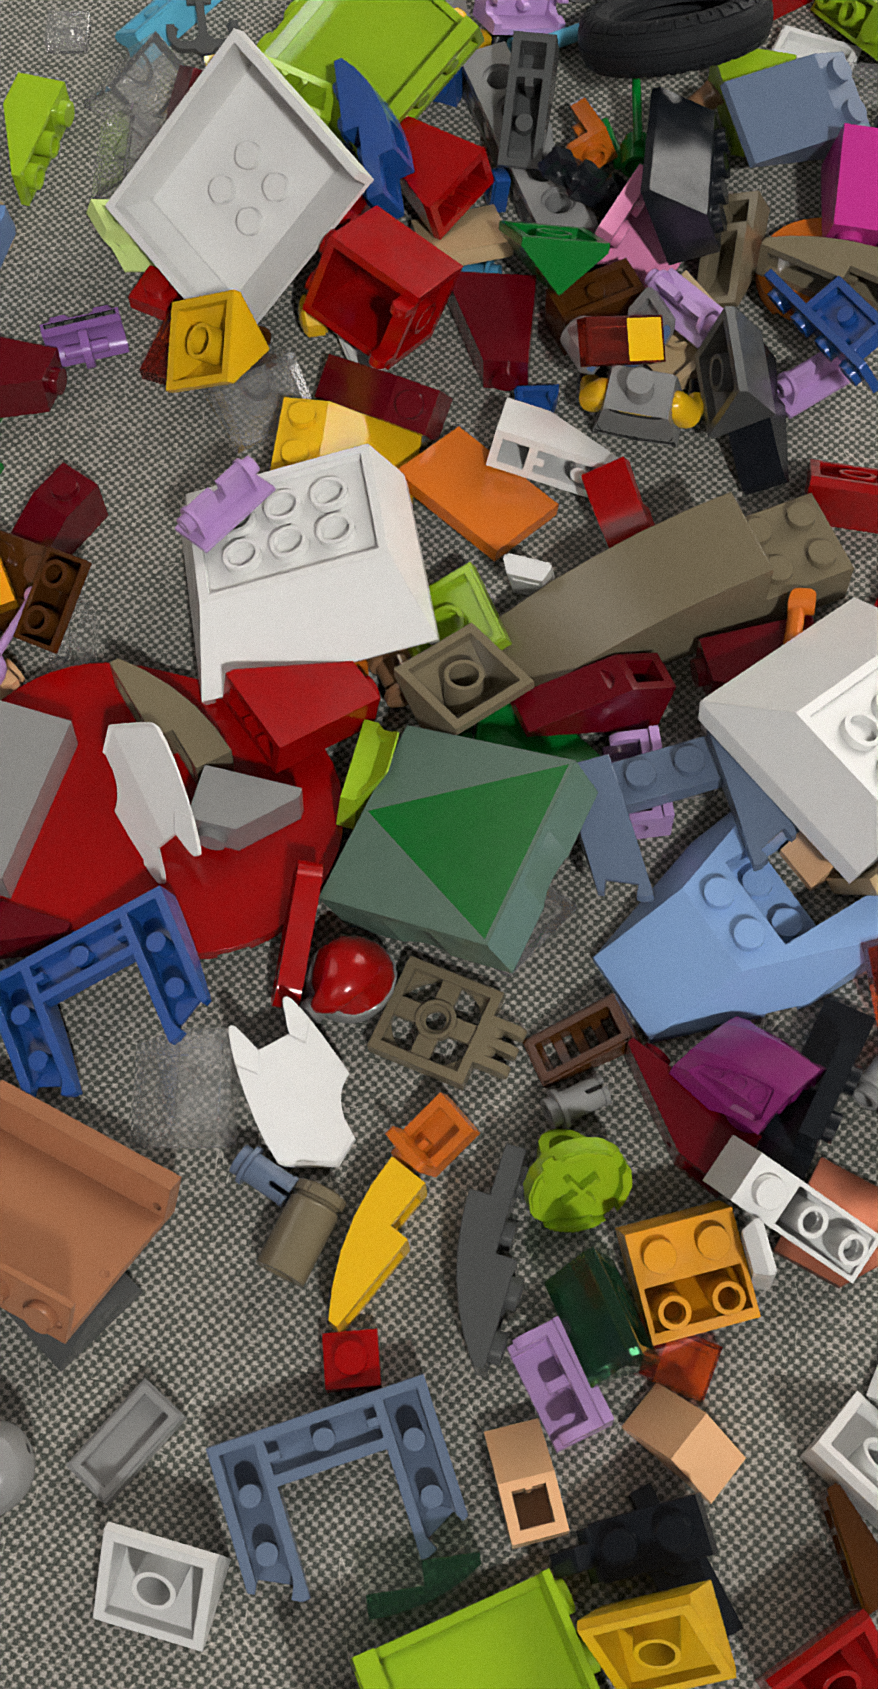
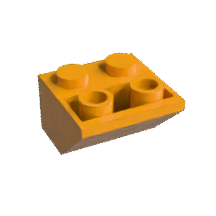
(688, 1272)

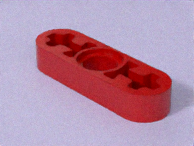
(297, 932)

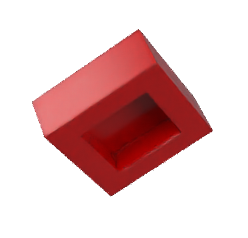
(153, 294)
(351, 1360)

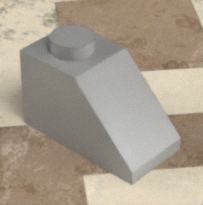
(241, 808)

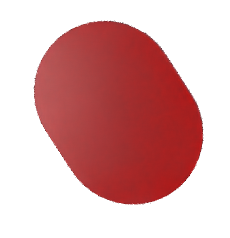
(89, 863)

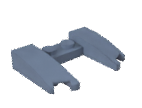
(661, 779)
(256, 1464)

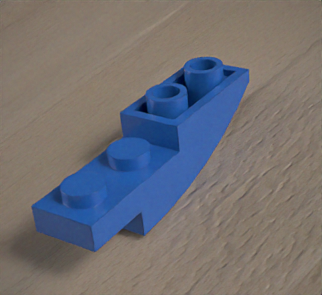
(377, 136)

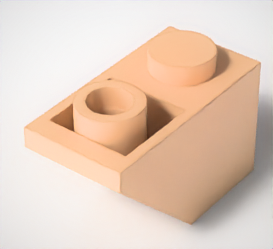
(526, 1483)

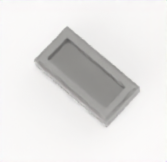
(126, 1442)

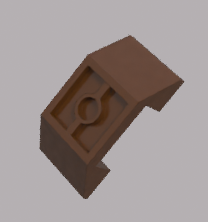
(55, 584)

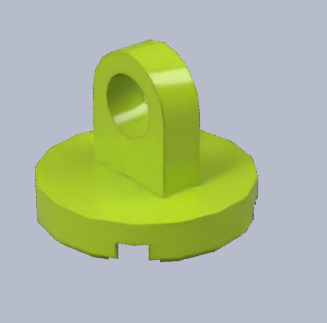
(575, 1181)

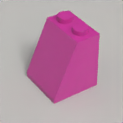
(851, 186)

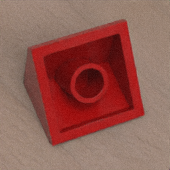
(845, 494)
(833, 1659)

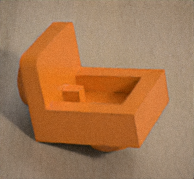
(433, 1137)

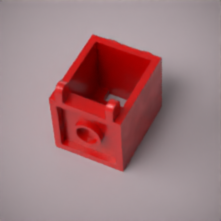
(380, 286)

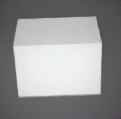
(849, 1454)
(158, 1586)

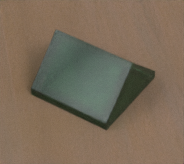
(600, 1318)

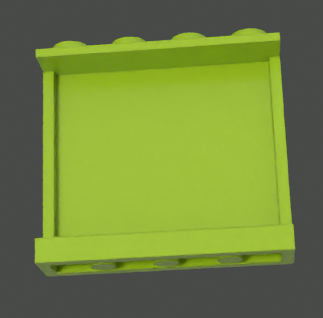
(397, 45)
(497, 1643)

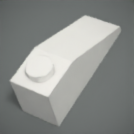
(544, 448)

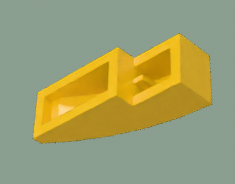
(373, 1242)

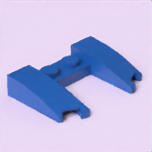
(141, 931)

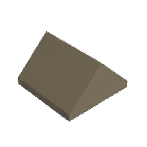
(460, 681)

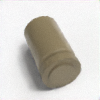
(301, 1232)

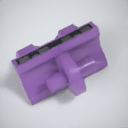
(86, 336)

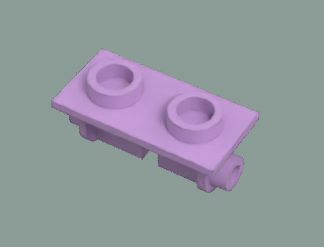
(691, 307)
(809, 383)
(219, 511)

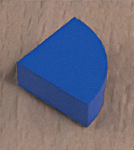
(499, 190)
(538, 395)

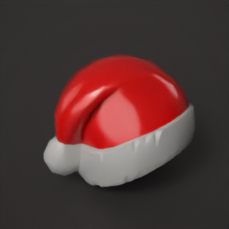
(348, 980)

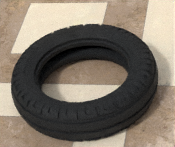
(670, 35)

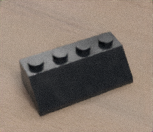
(685, 176)

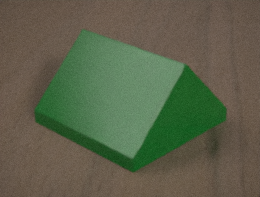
(555, 252)

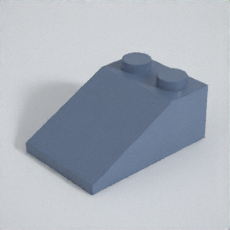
(794, 108)

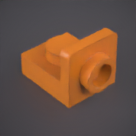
(591, 136)

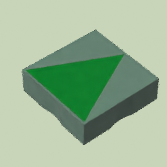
(460, 846)

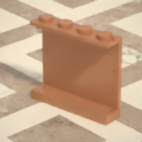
(69, 1212)

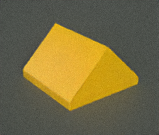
(212, 341)
(661, 1639)

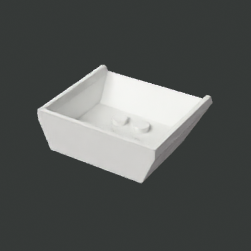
(238, 183)
(312, 572)
(810, 732)

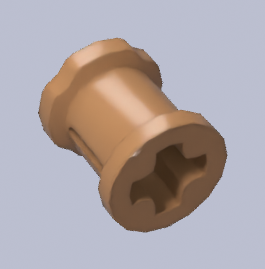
(384, 668)

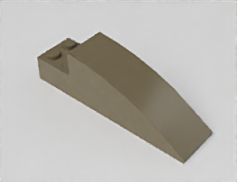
(679, 584)

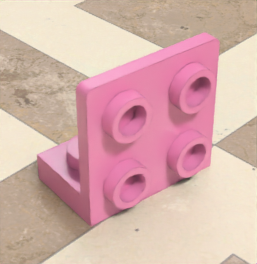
(631, 231)

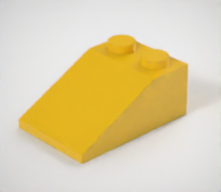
(323, 427)

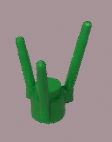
(632, 148)

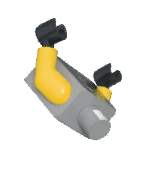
(640, 404)

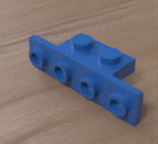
(839, 319)

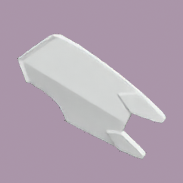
(149, 792)
(295, 1092)

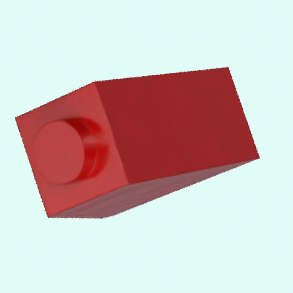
(446, 176)
(300, 707)

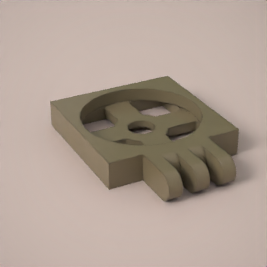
(482, 1040)

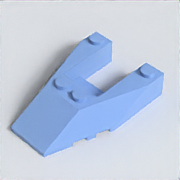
(728, 942)

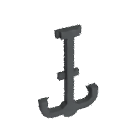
(204, 43)

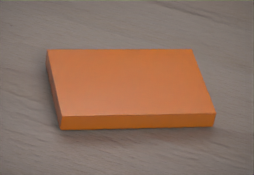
(476, 500)

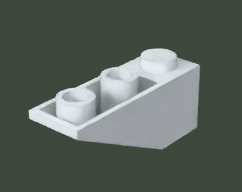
(792, 1208)

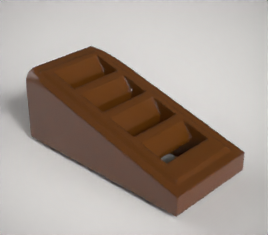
(573, 1025)
(854, 1547)

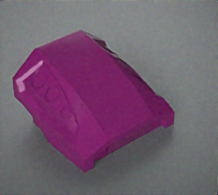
(746, 1074)

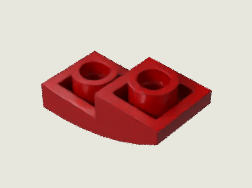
(617, 501)

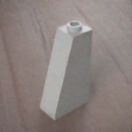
(32, 766)

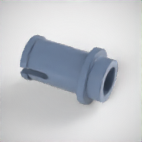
(263, 1175)

